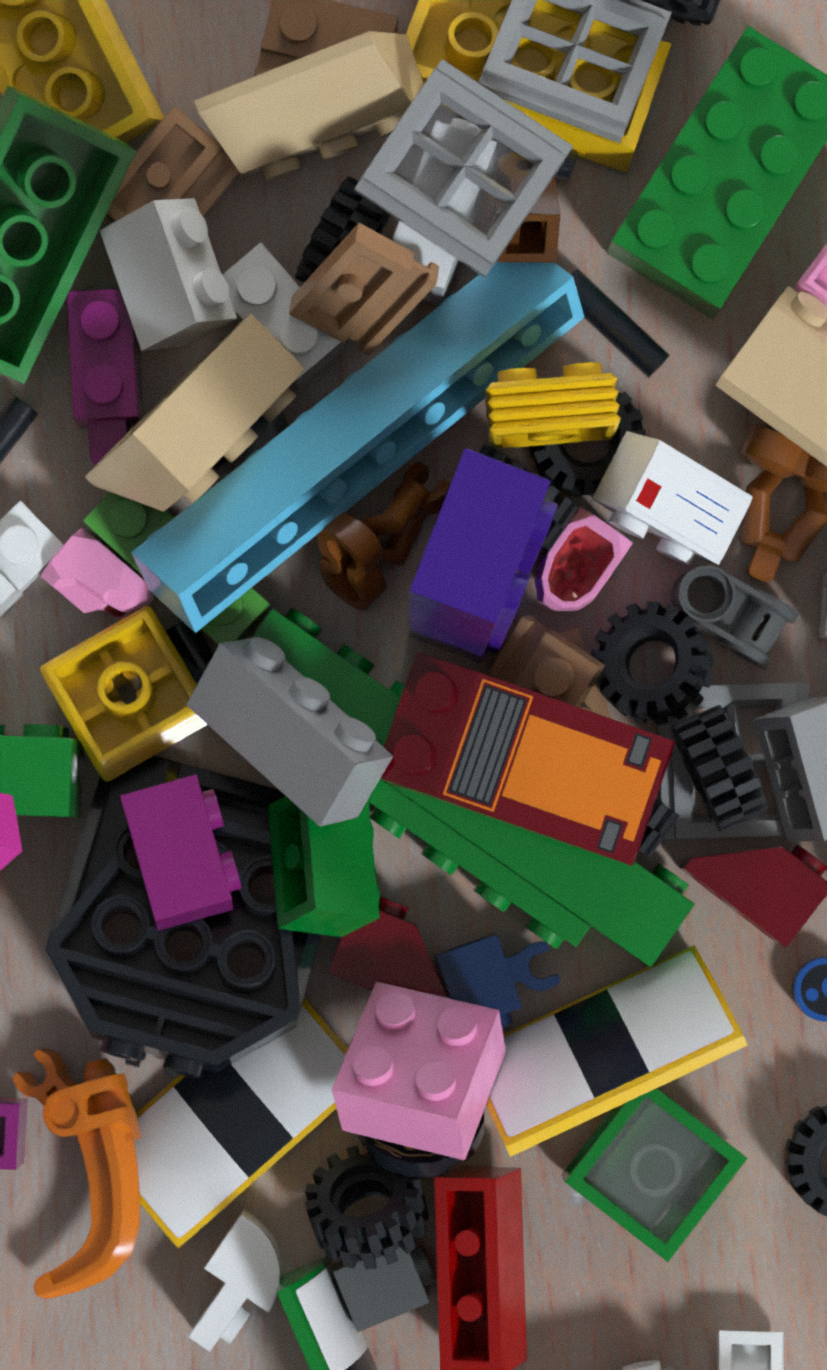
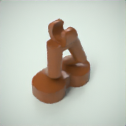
(779, 460)
(353, 547)

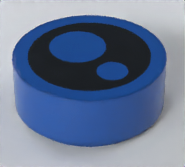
(810, 988)

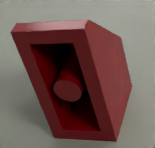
(764, 886)
(387, 953)

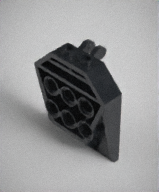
(135, 991)

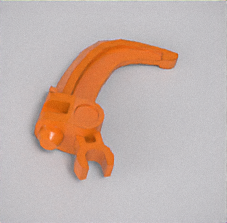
(106, 1130)

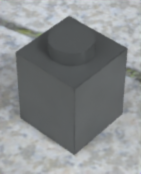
(387, 1290)

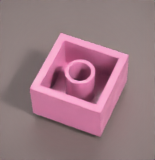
(419, 1070)

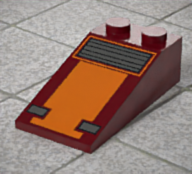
(525, 759)

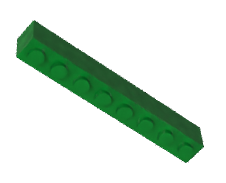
(616, 899)

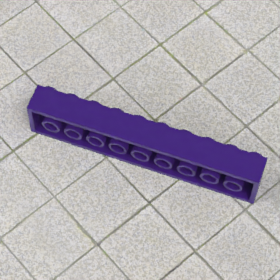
(479, 556)

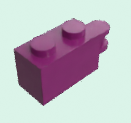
(103, 368)

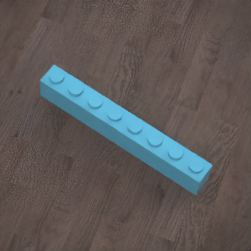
(355, 438)

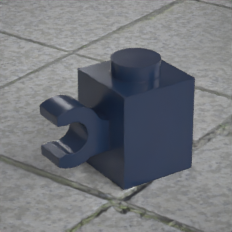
(485, 977)

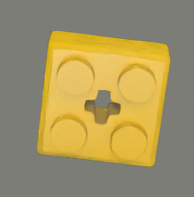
(552, 410)
(87, 685)

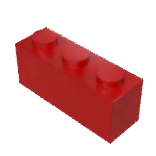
(480, 1268)

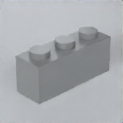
(289, 730)

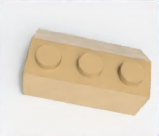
(314, 104)
(784, 371)
(201, 420)

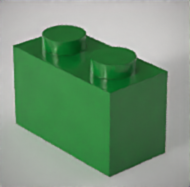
(322, 872)

